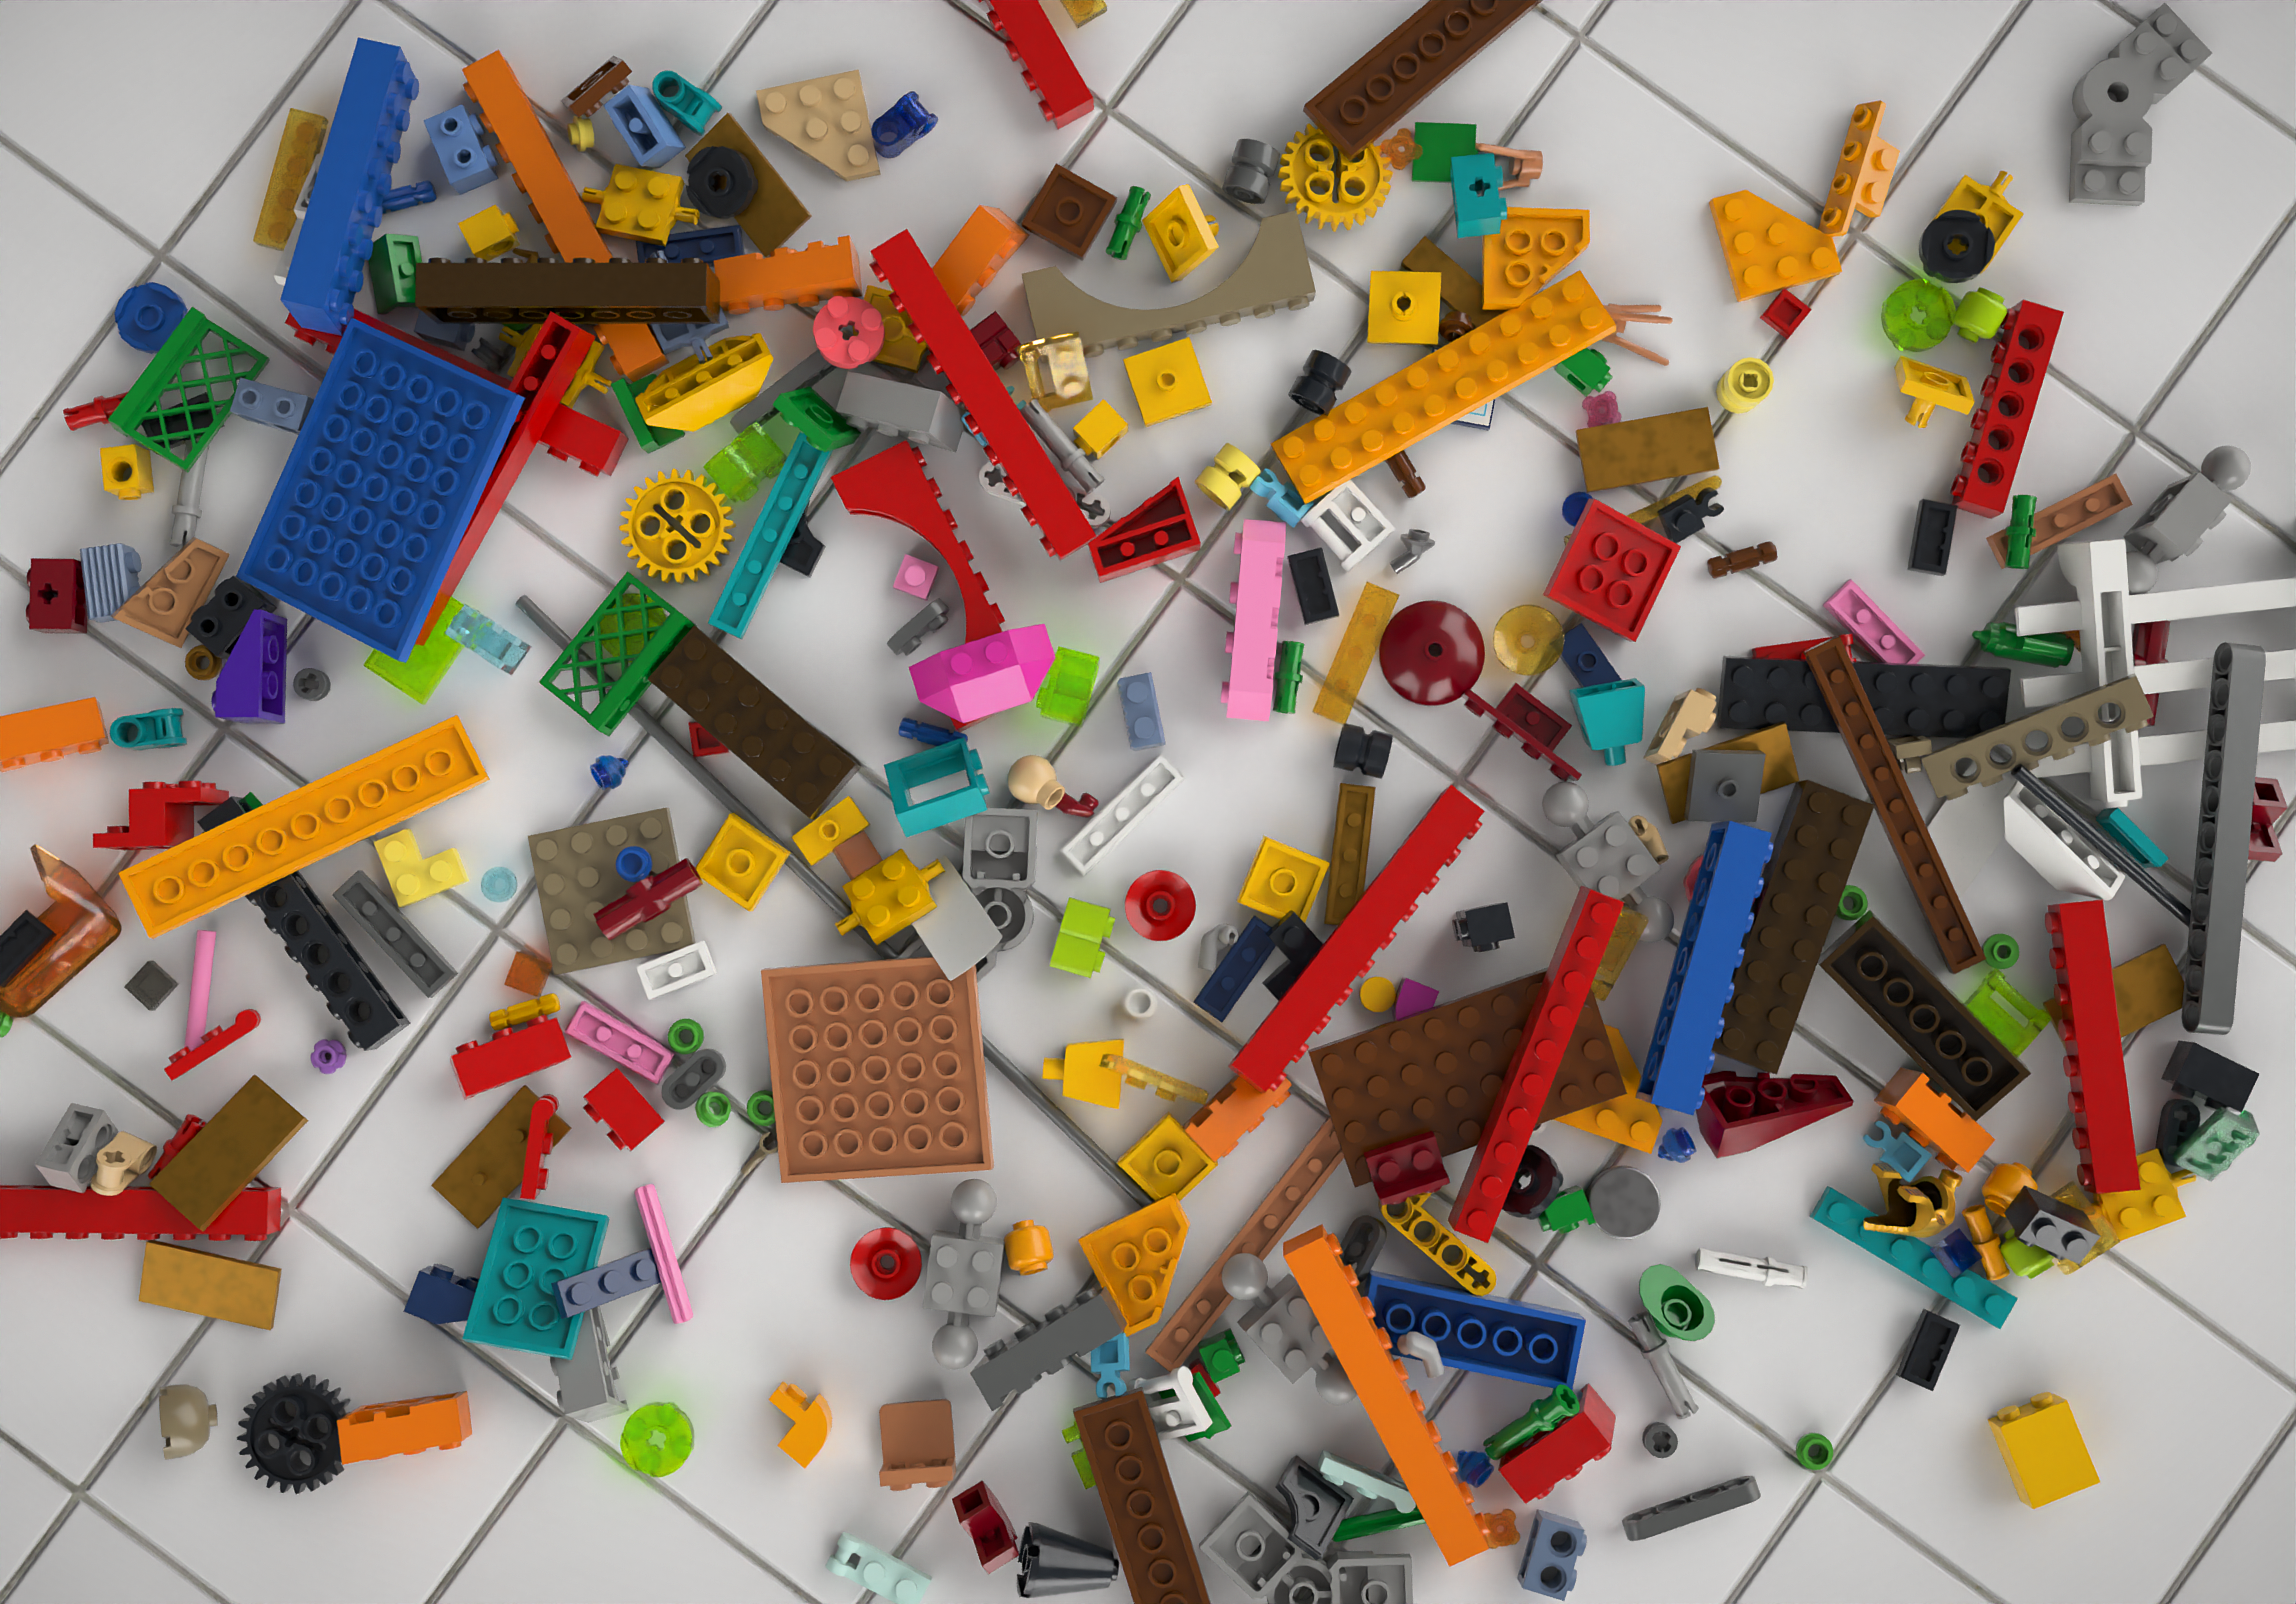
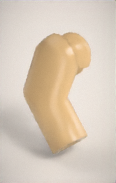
(1649, 837)

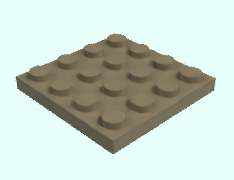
(580, 877)

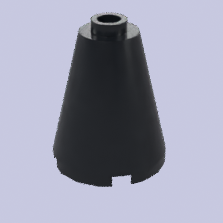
(1061, 1563)

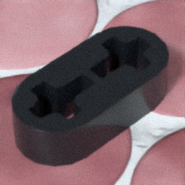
(2176, 1131)

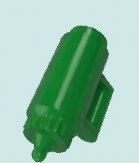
(2038, 649)

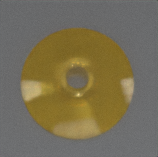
(1538, 624)

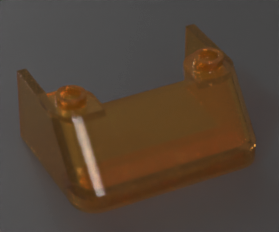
(83, 930)

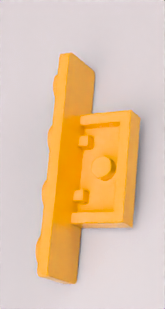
(1861, 173)

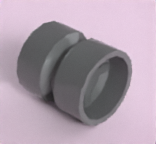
(1253, 164)

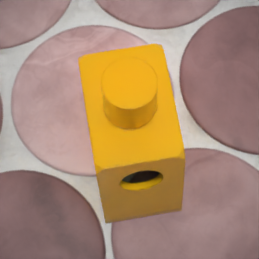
(1083, 1076)

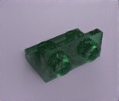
(2217, 1143)

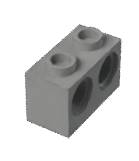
(73, 1148)

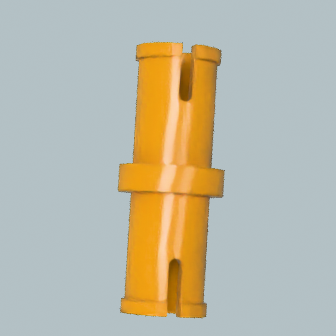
(1985, 1242)

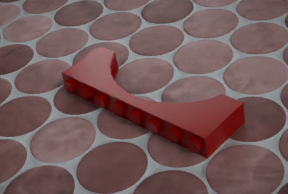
(897, 490)

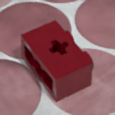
(61, 613)

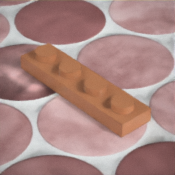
(2069, 516)

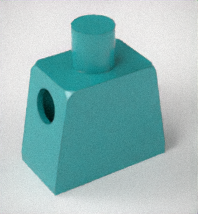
(1610, 716)

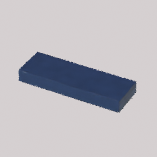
(701, 244)
(1236, 970)

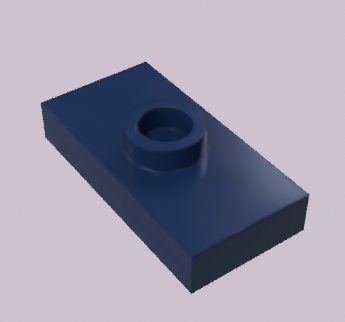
(1586, 659)

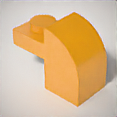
(811, 1424)

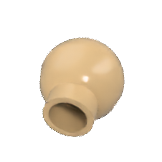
(1035, 782)

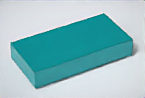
(2131, 838)

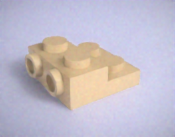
(1685, 719)

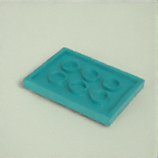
(525, 1255)

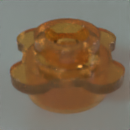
(1401, 159)
(1508, 1535)

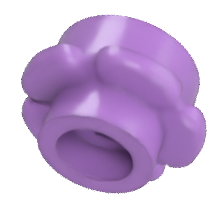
(337, 1059)

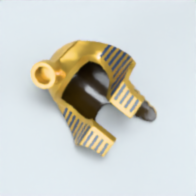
(1915, 1208)

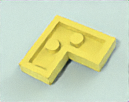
(413, 877)

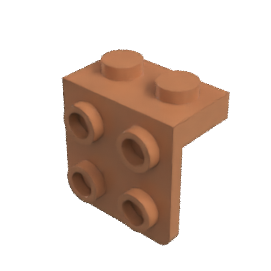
(917, 1444)

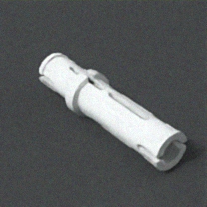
(1751, 1268)

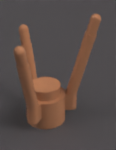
(1522, 164)
(1624, 313)

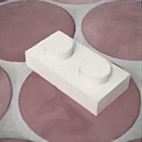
(676, 970)

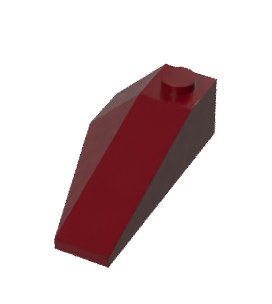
(1753, 1111)

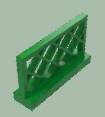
(162, 372)
(634, 678)

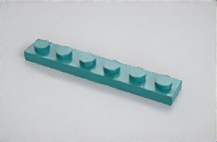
(769, 538)
(1914, 1259)

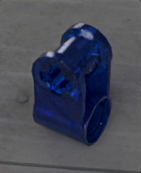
(905, 119)

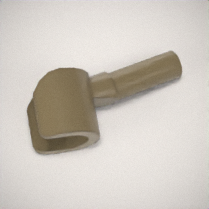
(759, 1155)

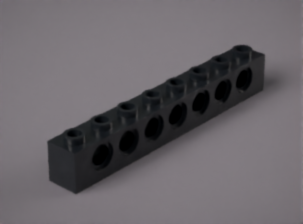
(385, 1015)

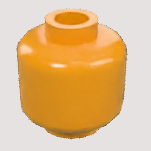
(2005, 1184)
(1028, 1248)

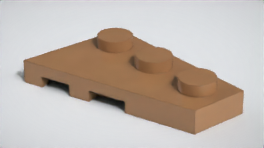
(174, 592)

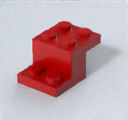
(160, 815)

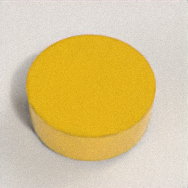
(1377, 994)

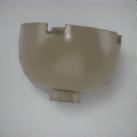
(185, 1419)

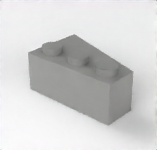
(901, 410)
(587, 1379)

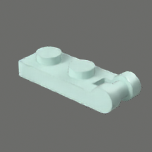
(1367, 1480)
(878, 1571)

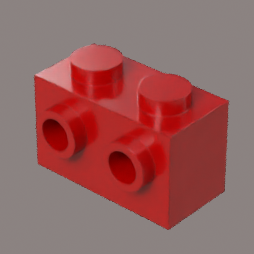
(622, 1111)

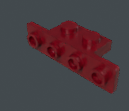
(1530, 723)

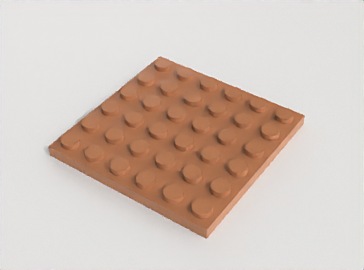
(876, 1070)

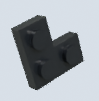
(1297, 944)

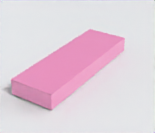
(1871, 626)
(620, 1042)

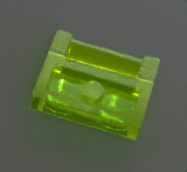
(1999, 1020)

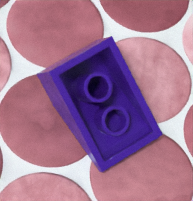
(255, 674)

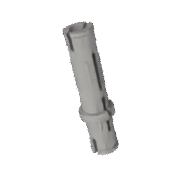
(1070, 457)
(188, 500)
(1656, 1351)

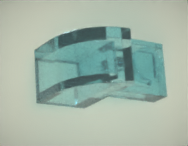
(488, 639)

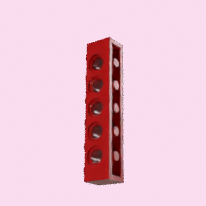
(2040, 327)

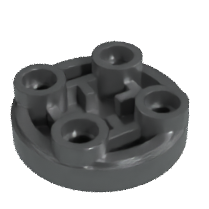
(1623, 1202)

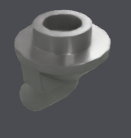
(1416, 542)

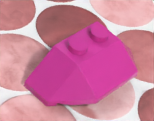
(985, 673)

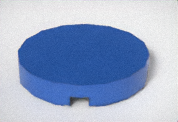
(149, 316)

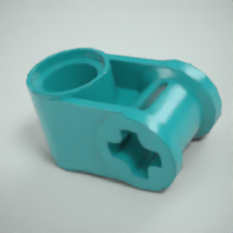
(690, 104)
(155, 730)

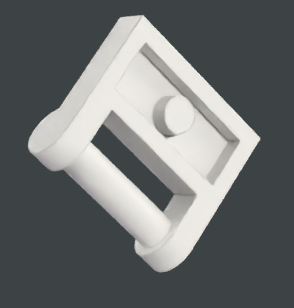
(1358, 518)
(1177, 1414)

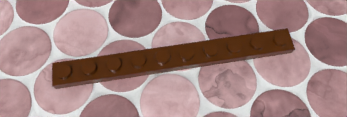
(1894, 804)

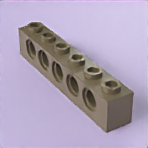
(2124, 692)

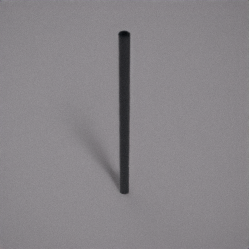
(2102, 843)

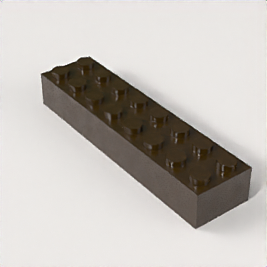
(576, 291)
(1791, 922)

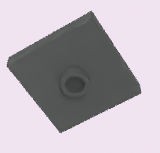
(1724, 785)

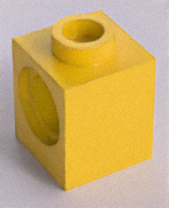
(490, 233)
(1099, 430)
(116, 461)

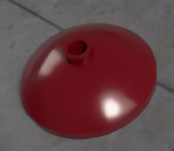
(1410, 666)

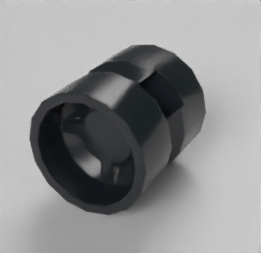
(1322, 378)
(1363, 750)

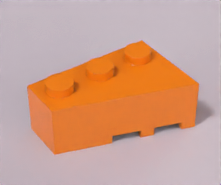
(977, 255)
(1232, 1113)
(1933, 1120)
(404, 1427)

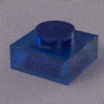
(1956, 1253)

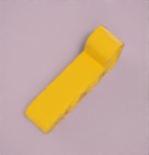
(1437, 1241)

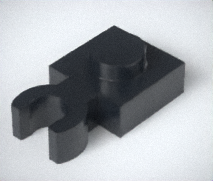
(1685, 514)

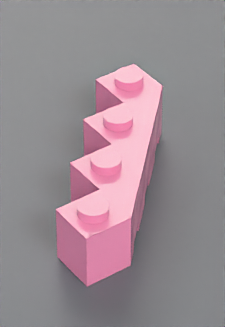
(1256, 620)

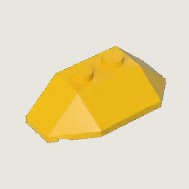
(698, 394)

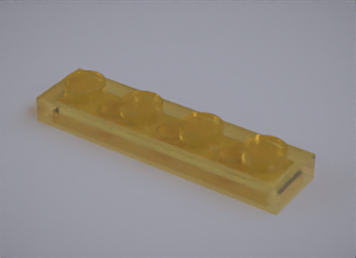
(296, 154)
(1355, 653)

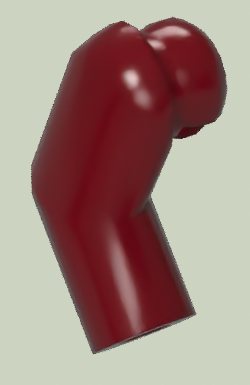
(1081, 808)

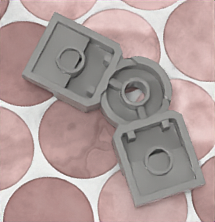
(2115, 140)
(999, 869)
(1260, 1559)

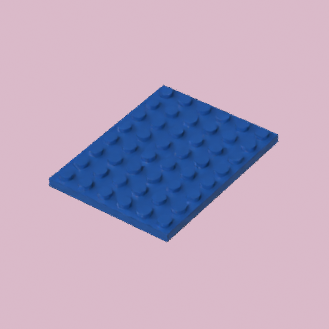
(379, 489)

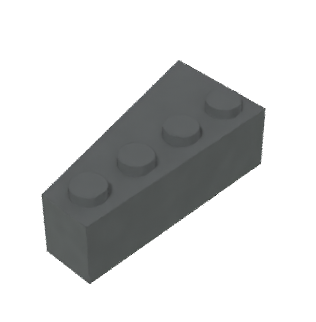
(1047, 1345)

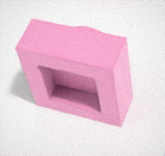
(916, 577)

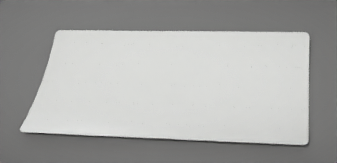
(1969, 830)
(959, 928)

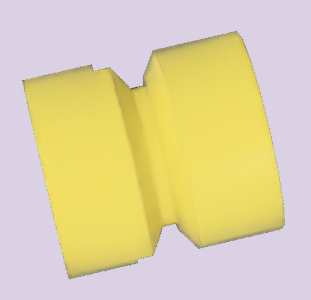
(1744, 385)
(1227, 476)

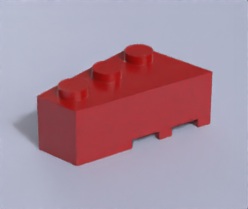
(1147, 536)
(509, 1056)
(1562, 1451)

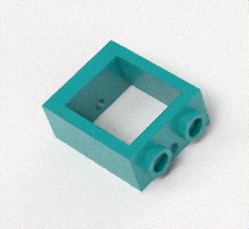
(930, 766)

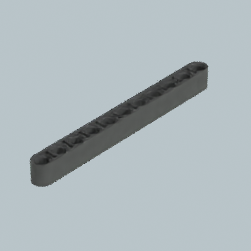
(2223, 838)

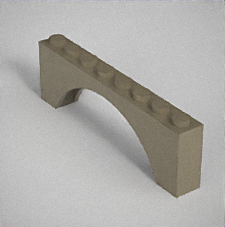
(1269, 279)

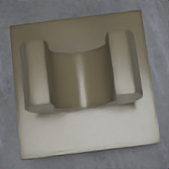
(1907, 751)

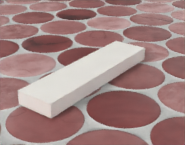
(1122, 814)

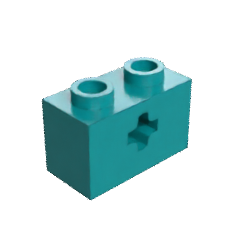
(1475, 176)

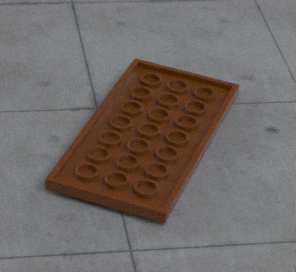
(1446, 1070)

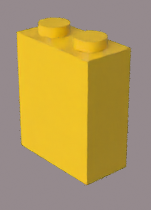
(2043, 1450)

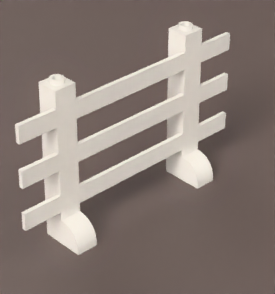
(2104, 623)

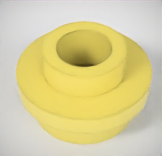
(581, 133)

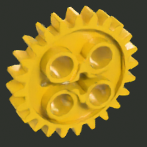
(1303, 172)
(656, 549)

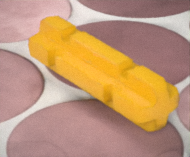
(524, 1011)

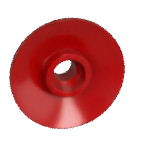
(1179, 911)
(870, 1273)

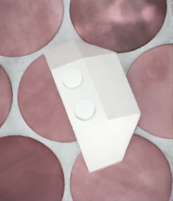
(2056, 848)

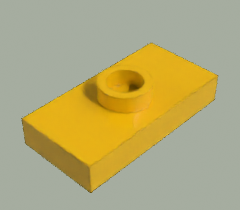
(830, 830)

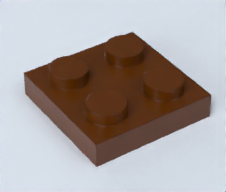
(607, 78)
(1069, 212)

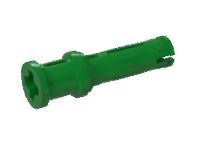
(1542, 1416)

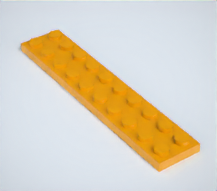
(1443, 387)
(303, 827)

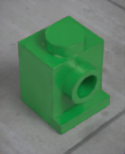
(1585, 371)
(1566, 1211)
(1221, 1355)

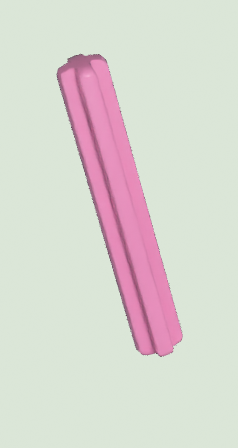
(663, 1253)

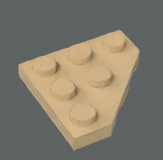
(825, 122)

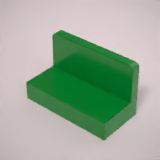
(394, 271)
(649, 437)

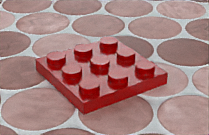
(1612, 570)

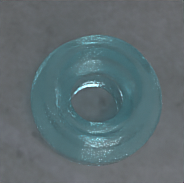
(488, 884)

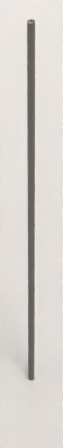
(819, 887)

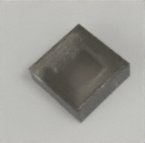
(151, 985)

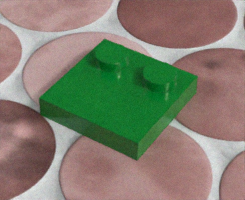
(816, 419)

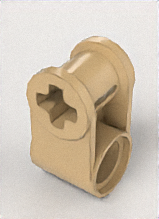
(121, 1163)

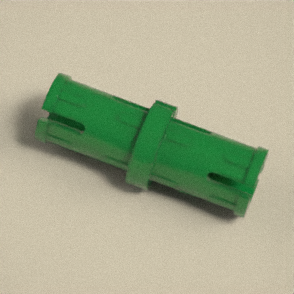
(1128, 223)
(2020, 531)
(1288, 677)

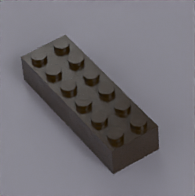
(754, 723)
(1923, 1016)

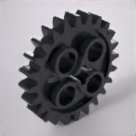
(284, 1463)

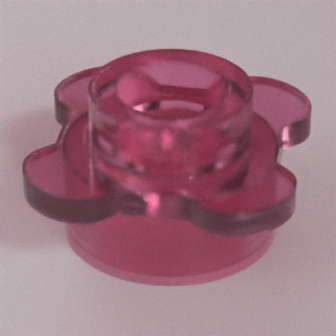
(1608, 402)

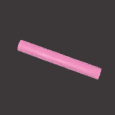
(200, 988)

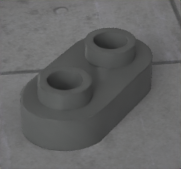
(930, 618)
(694, 1078)
(1359, 1249)

